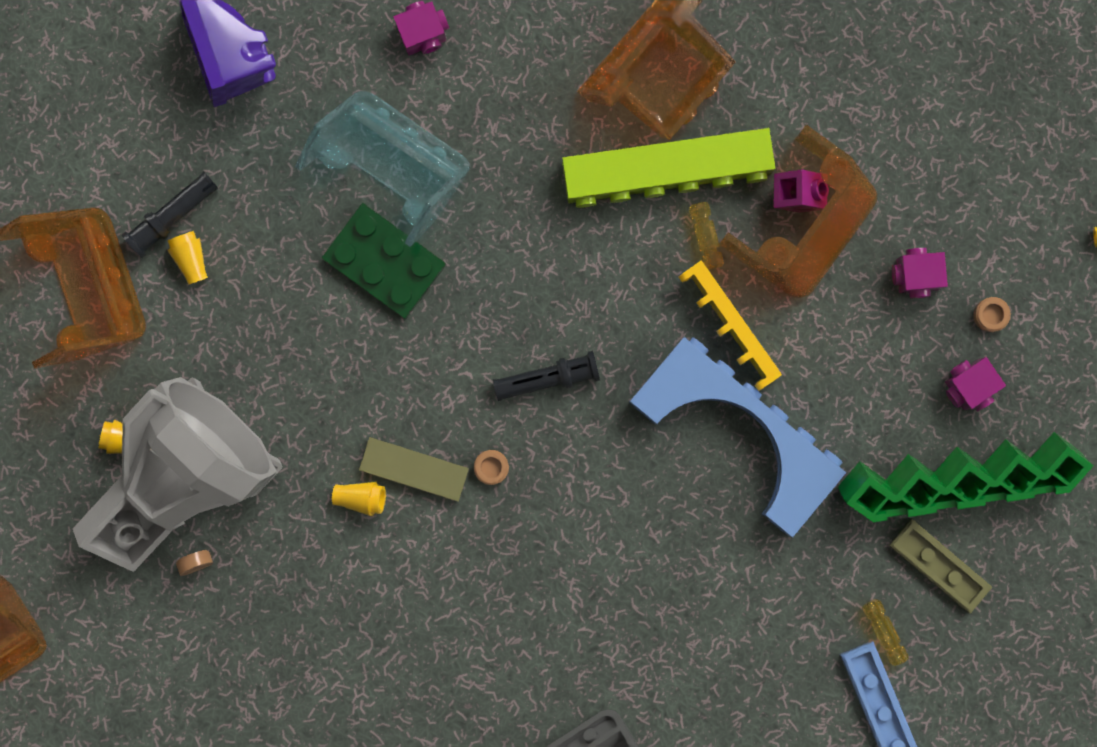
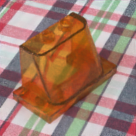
(661, 68)

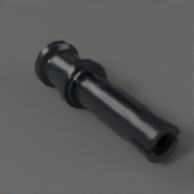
(157, 224)
(564, 373)

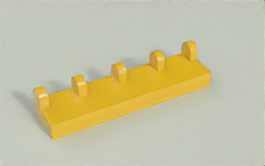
(733, 323)

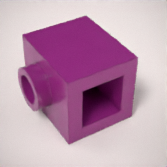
(422, 27)
(800, 191)
(920, 273)
(973, 384)

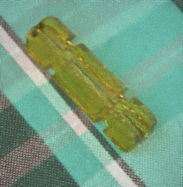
(706, 235)
(885, 632)

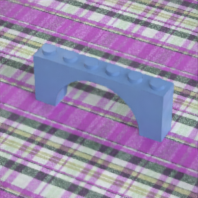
(803, 471)

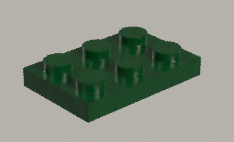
(380, 262)

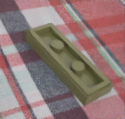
(414, 469)
(940, 566)

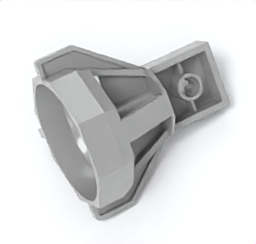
(177, 460)

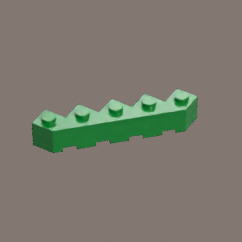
(964, 481)

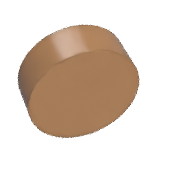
(992, 314)
(491, 467)
(194, 562)

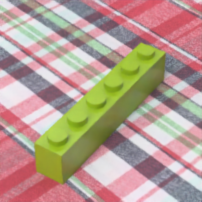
(668, 166)

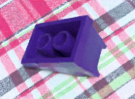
(226, 49)

